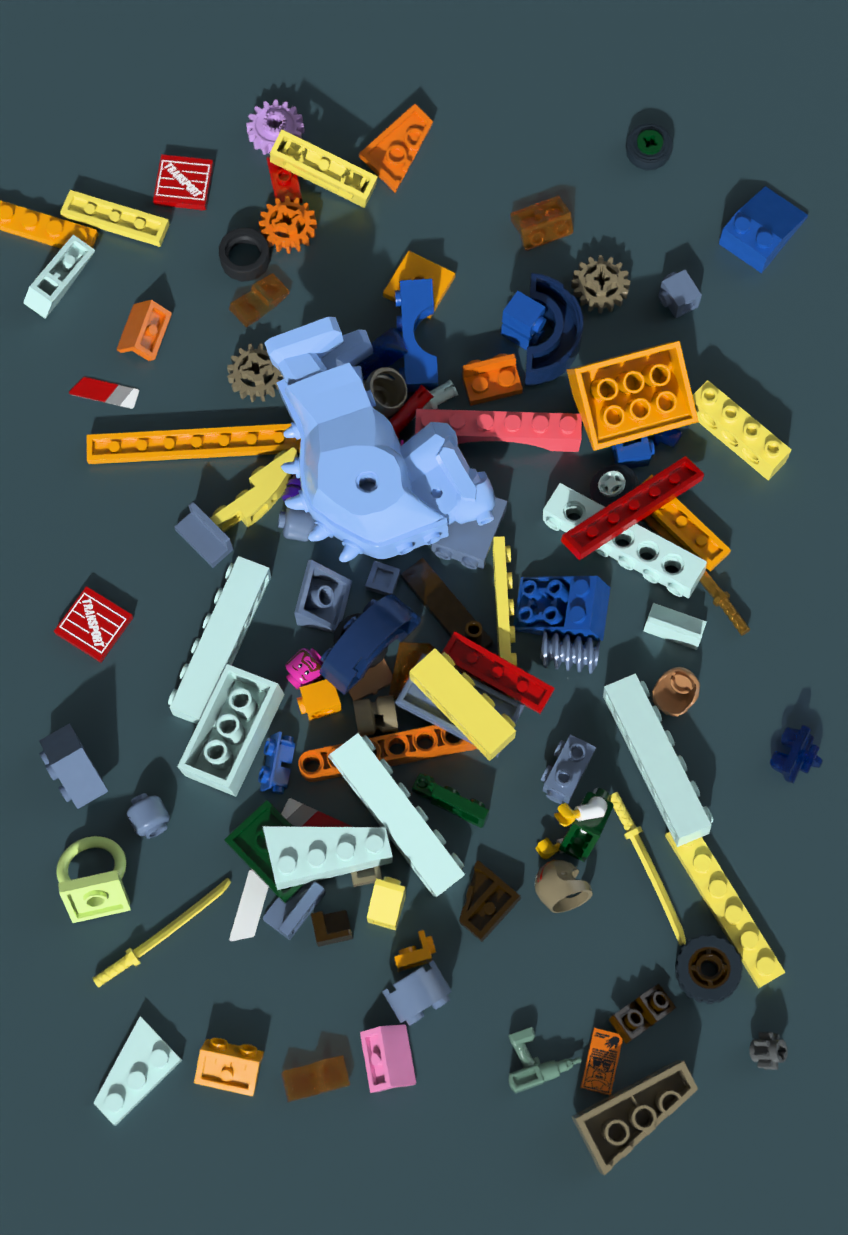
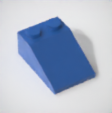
(761, 228)

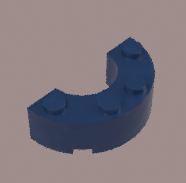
(566, 319)
(366, 639)

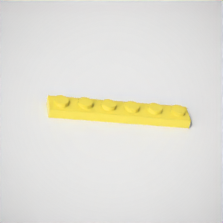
(504, 606)
(728, 910)

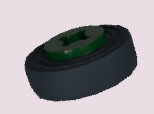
(650, 156)

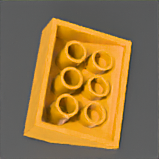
(633, 395)

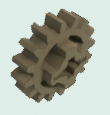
(612, 279)
(244, 375)

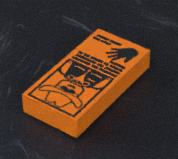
(601, 1061)

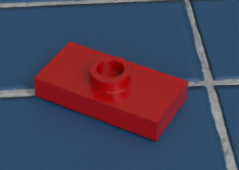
(284, 183)

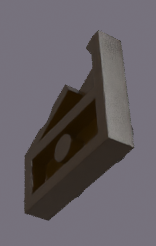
(487, 902)

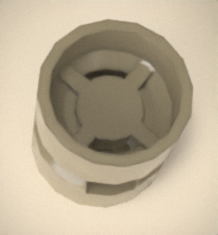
(365, 719)

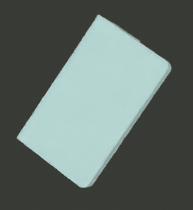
(675, 626)

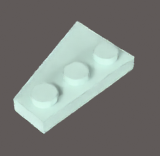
(136, 1072)

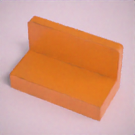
(144, 329)

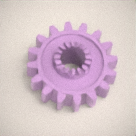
(262, 125)

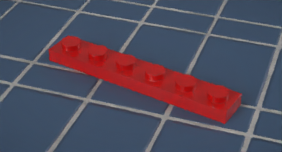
(632, 508)

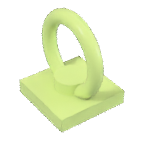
(94, 894)

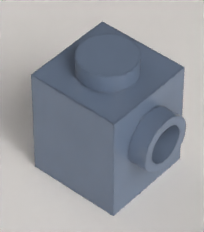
(679, 293)

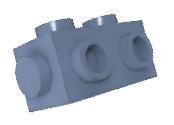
(568, 769)

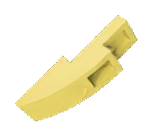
(266, 488)

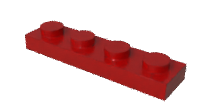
(498, 673)

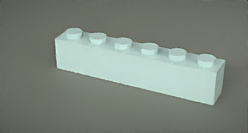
(221, 638)
(657, 760)
(393, 810)

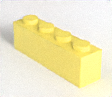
(463, 704)

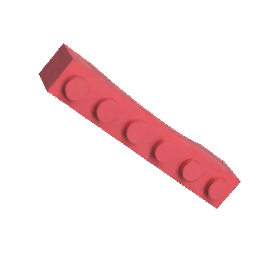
(543, 430)

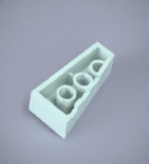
(320, 853)

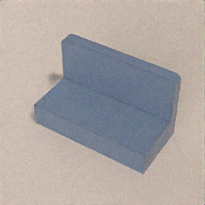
(204, 536)
(290, 916)

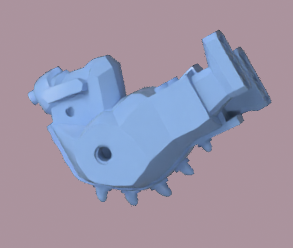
(350, 461)

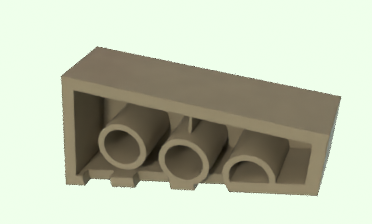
(624, 1118)

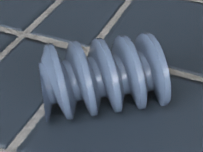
(569, 652)

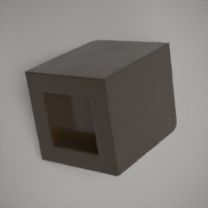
(331, 927)

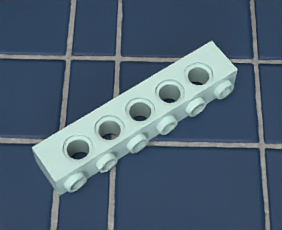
(665, 553)

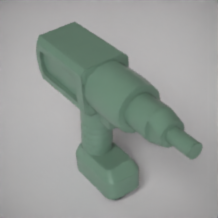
(534, 1072)

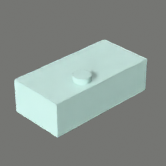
(231, 730)

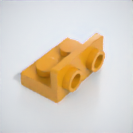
(228, 1066)

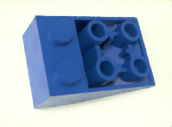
(563, 606)

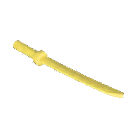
(633, 834)
(133, 955)

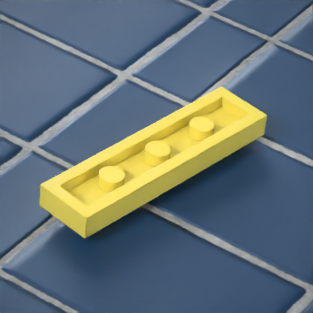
(115, 218)

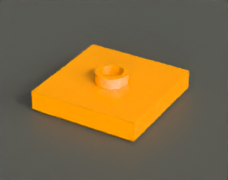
(417, 267)

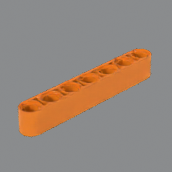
(408, 739)

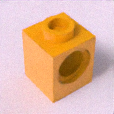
(319, 700)

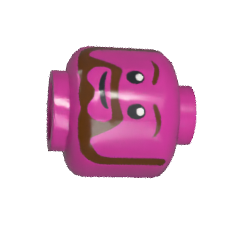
(304, 668)

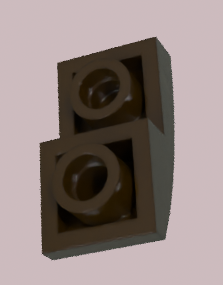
(642, 1013)

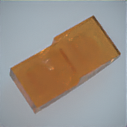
(260, 300)
(315, 1078)

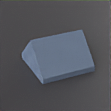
(322, 598)

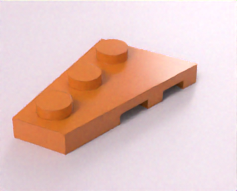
(397, 147)

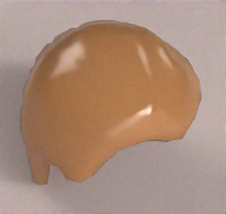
(676, 691)

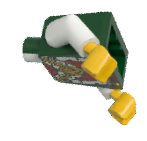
(585, 826)

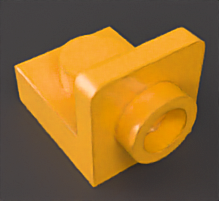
(411, 957)

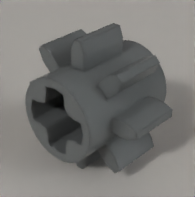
(768, 1050)

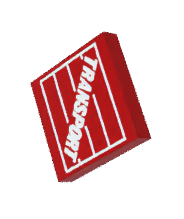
(183, 182)
(93, 624)

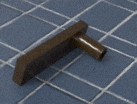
(443, 603)

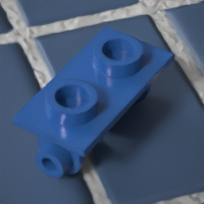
(277, 751)

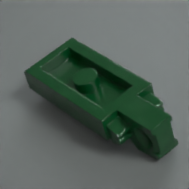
(451, 801)

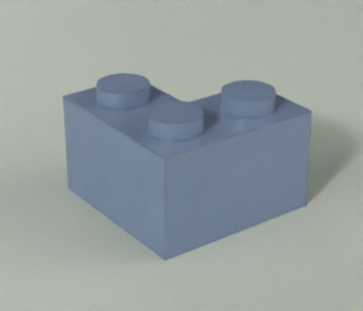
(70, 763)

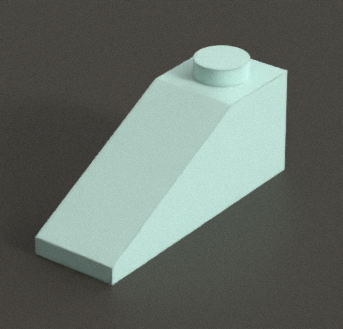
(58, 276)

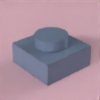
(382, 578)

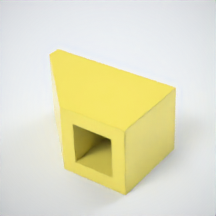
(386, 903)

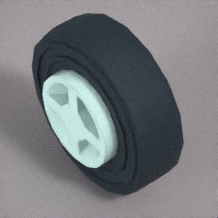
(608, 479)

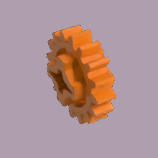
(289, 221)

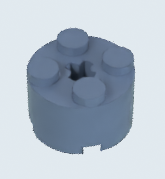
(417, 993)

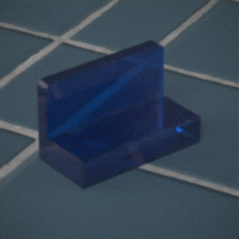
(386, 351)

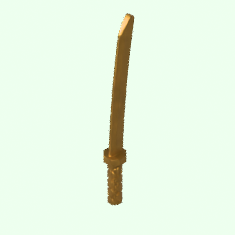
(720, 598)

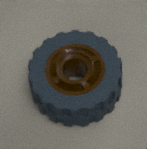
(718, 953)

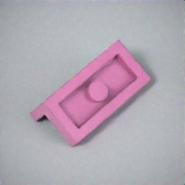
(387, 1057)

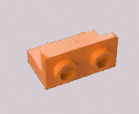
(491, 379)

